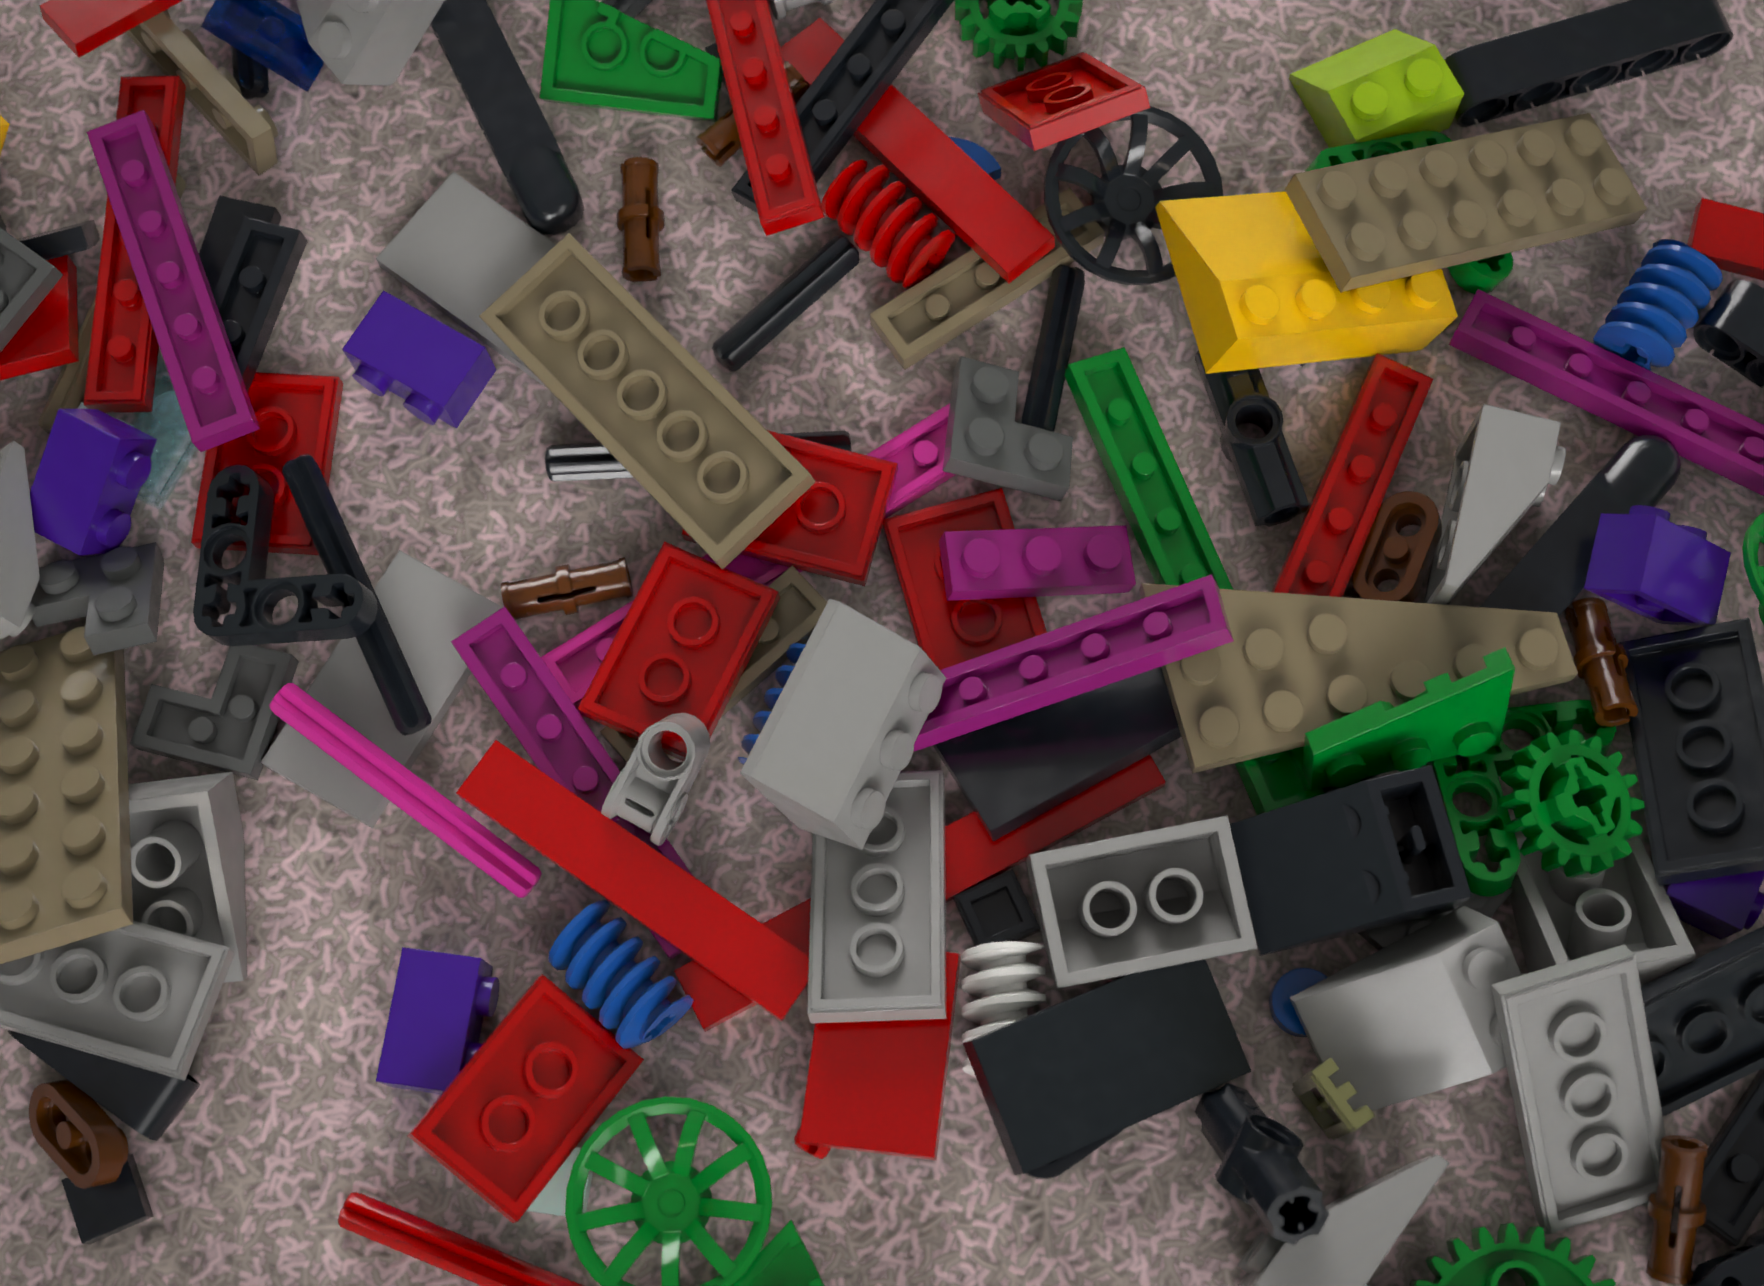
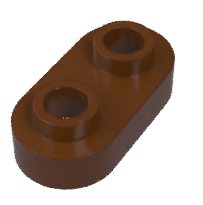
(1396, 556)
(77, 1134)

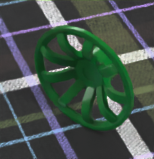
(671, 1197)

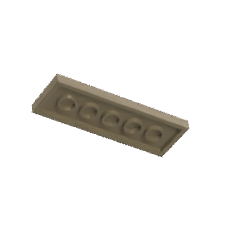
(1463, 200)
(647, 401)
(62, 795)

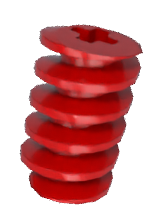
(884, 225)

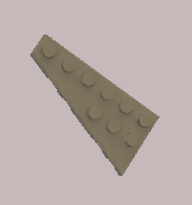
(1324, 657)

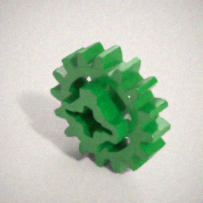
(1018, 28)
(1571, 803)

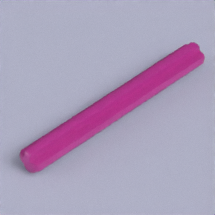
(405, 790)

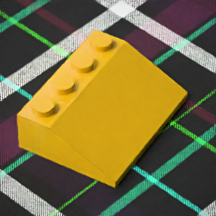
(1268, 298)

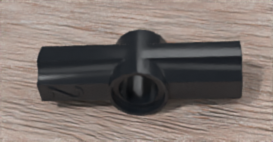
(1261, 464)
(1261, 1164)

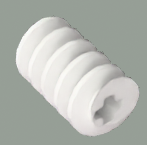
(999, 985)

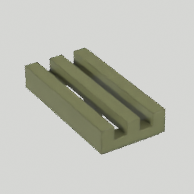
(1332, 1098)

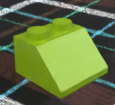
(1379, 90)

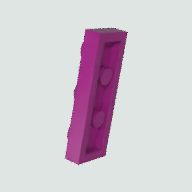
(1036, 562)

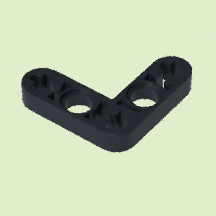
(247, 584)

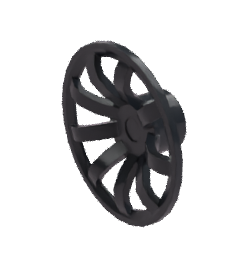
(1126, 195)

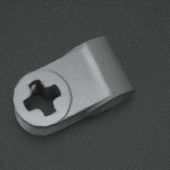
(651, 785)

